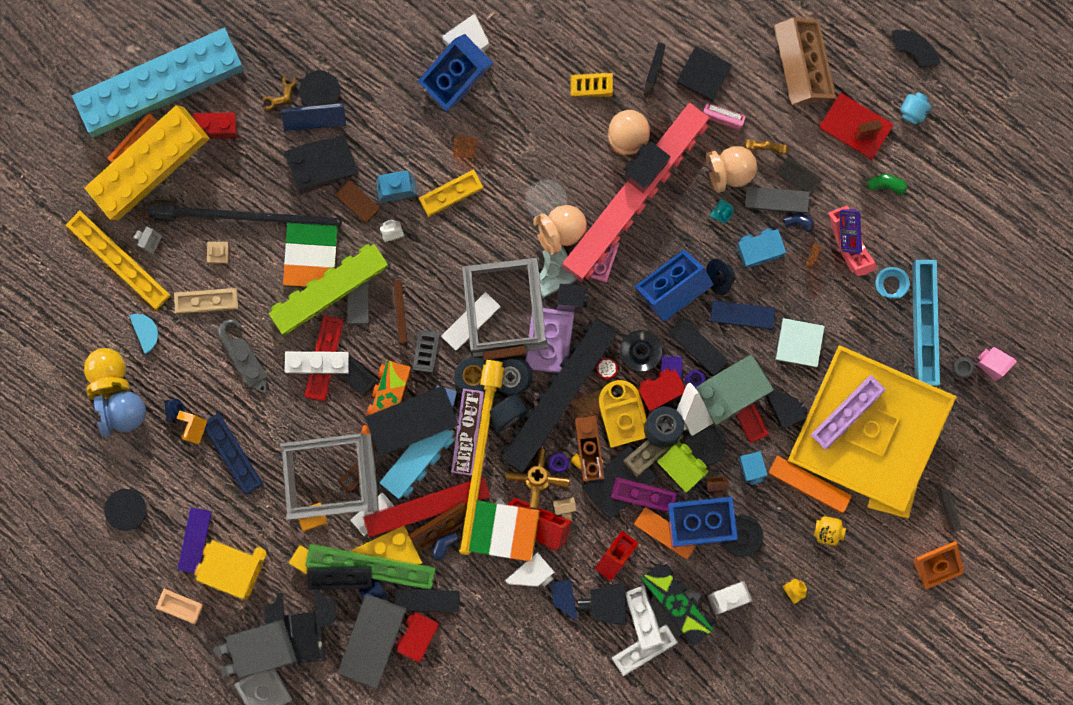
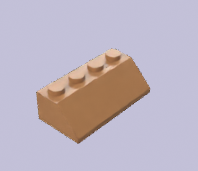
(804, 61)

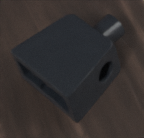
(606, 604)

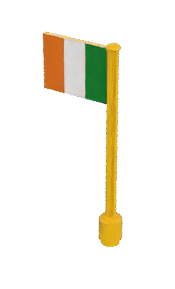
(492, 526)

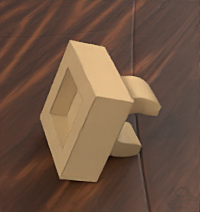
(218, 252)
(564, 507)

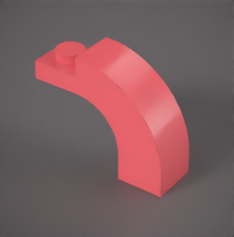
(857, 263)

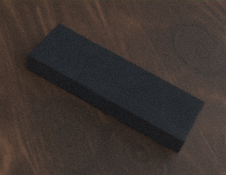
(698, 346)
(339, 577)
(427, 600)

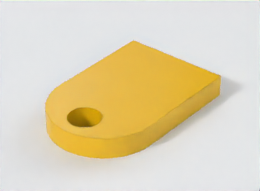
(622, 416)

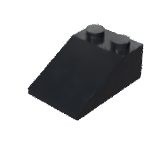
(321, 163)

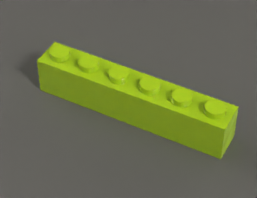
(328, 290)

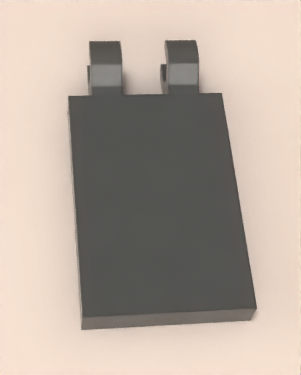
(257, 649)

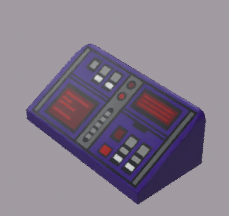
(850, 231)

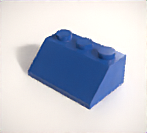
(674, 285)

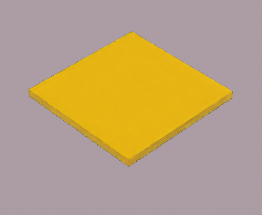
(887, 444)

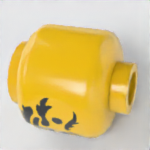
(829, 531)

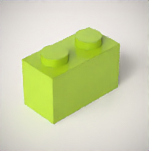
(683, 466)

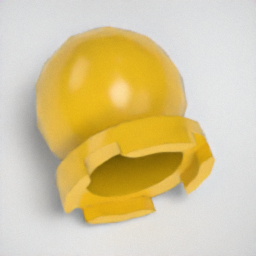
(105, 373)

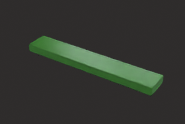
(382, 568)

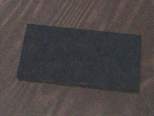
(411, 421)

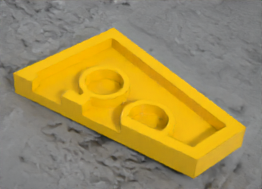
(392, 545)

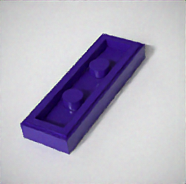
(194, 539)

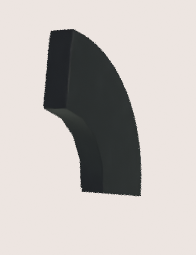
(916, 46)

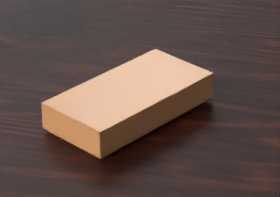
(179, 606)

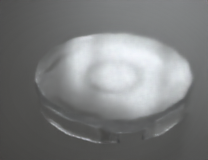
(544, 197)

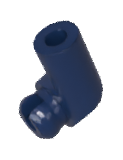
(442, 545)

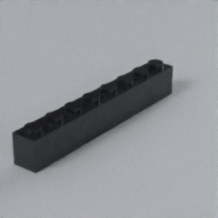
(558, 396)

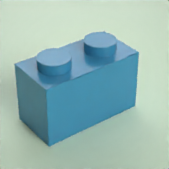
(761, 248)

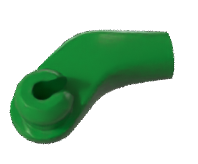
(889, 182)

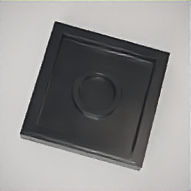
(704, 73)

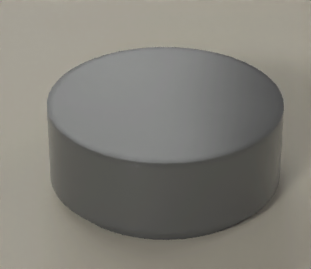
(963, 367)

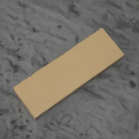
(206, 301)

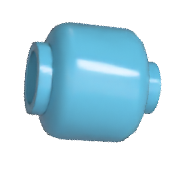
(915, 108)

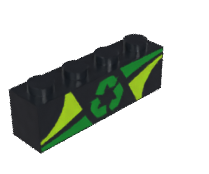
(677, 604)

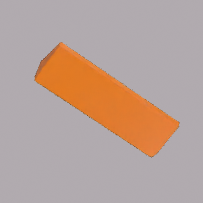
(809, 484)

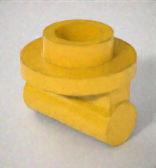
(795, 590)

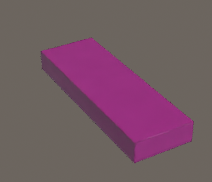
(642, 494)

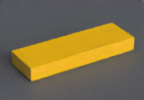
(451, 193)

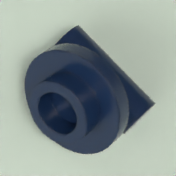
(172, 409)

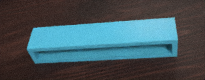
(926, 321)

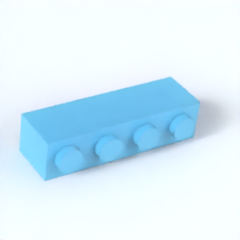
(413, 463)

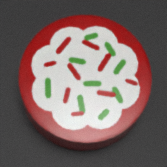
(606, 368)

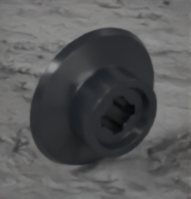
(721, 275)

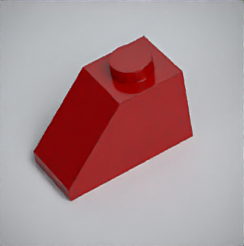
(616, 555)

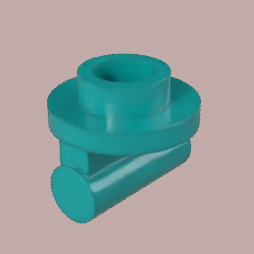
(722, 212)

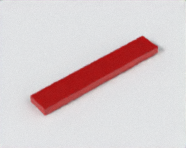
(421, 508)

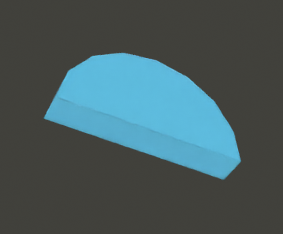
(146, 331)

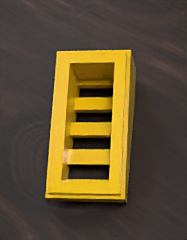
(608, 77)

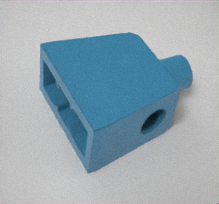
(396, 186)

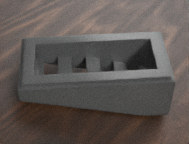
(425, 368)

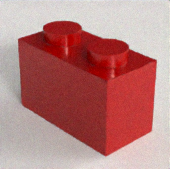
(218, 124)
(661, 390)
(417, 636)

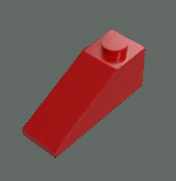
(551, 528)

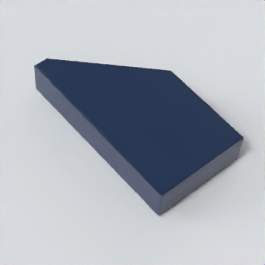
(563, 597)

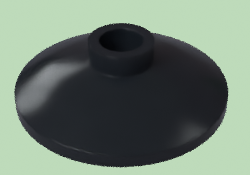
(646, 341)

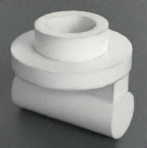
(391, 230)

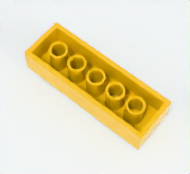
(147, 163)

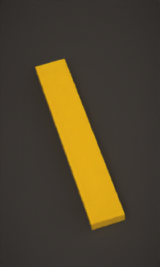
(118, 260)

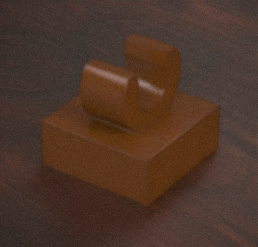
(716, 485)

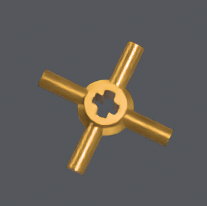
(537, 486)

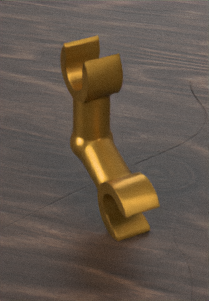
(285, 99)
(766, 145)

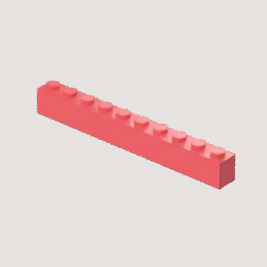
(630, 200)

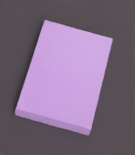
(558, 333)

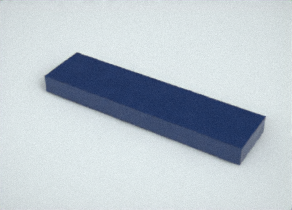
(232, 454)

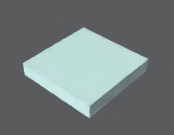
(799, 343)

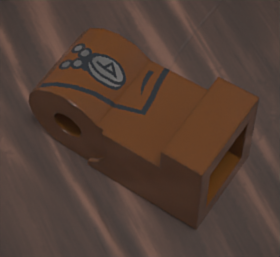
(351, 478)

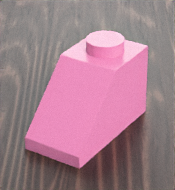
(995, 363)

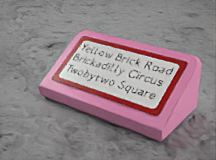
(724, 116)

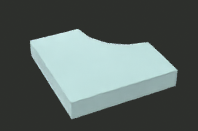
(553, 273)

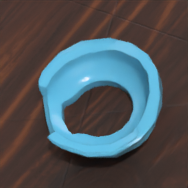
(894, 272)

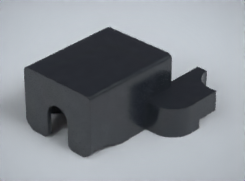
(304, 629)

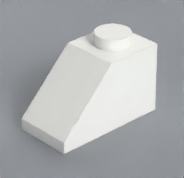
(693, 411)
(532, 573)

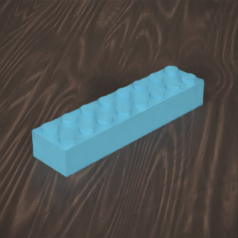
(157, 83)

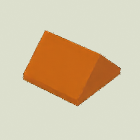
(939, 565)

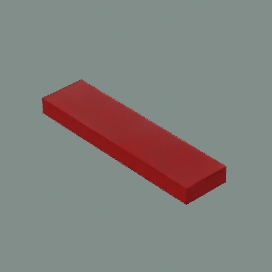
(327, 342)

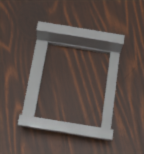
(533, 343)
(366, 473)

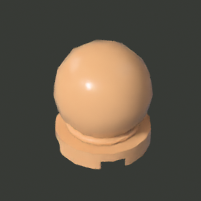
(628, 132)
(733, 167)
(563, 227)

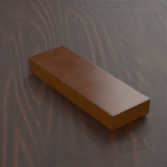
(400, 312)
(439, 527)

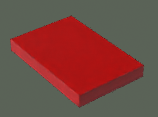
(844, 121)

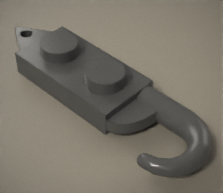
(243, 357)

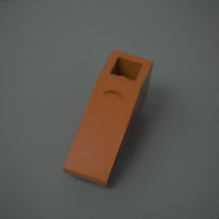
(589, 448)

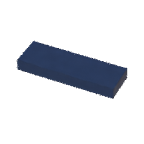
(313, 117)
(742, 315)

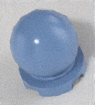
(121, 412)

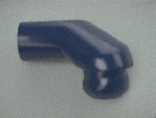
(801, 219)

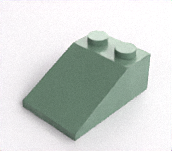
(734, 389)

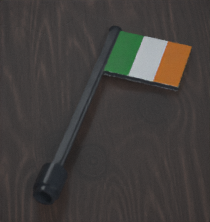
(309, 239)

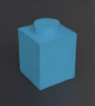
(753, 467)

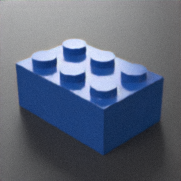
(455, 72)
(702, 522)

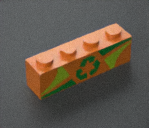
(390, 389)

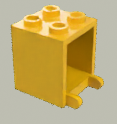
(230, 569)

